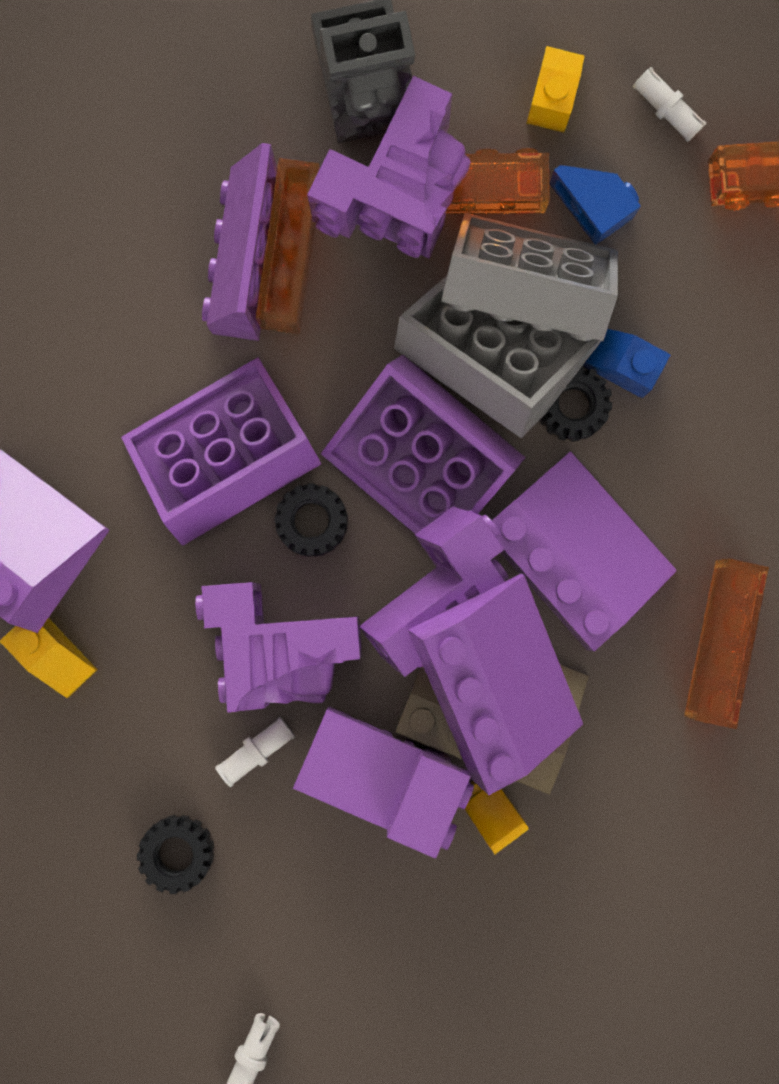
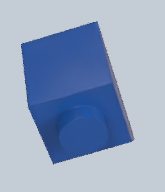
(596, 199)
(628, 362)

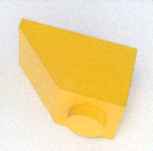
(555, 89)
(49, 657)
(495, 818)

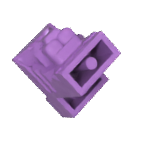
(406, 183)
(462, 552)
(272, 659)
(385, 781)

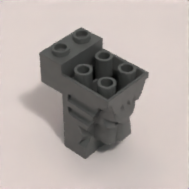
(364, 65)

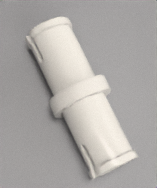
(669, 104)
(255, 752)
(252, 1055)

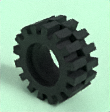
(597, 413)

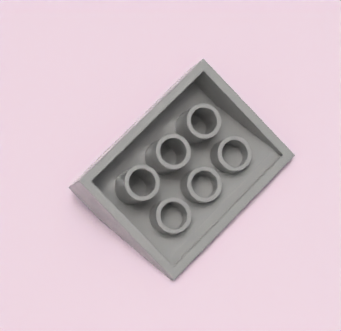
(532, 278)
(492, 363)

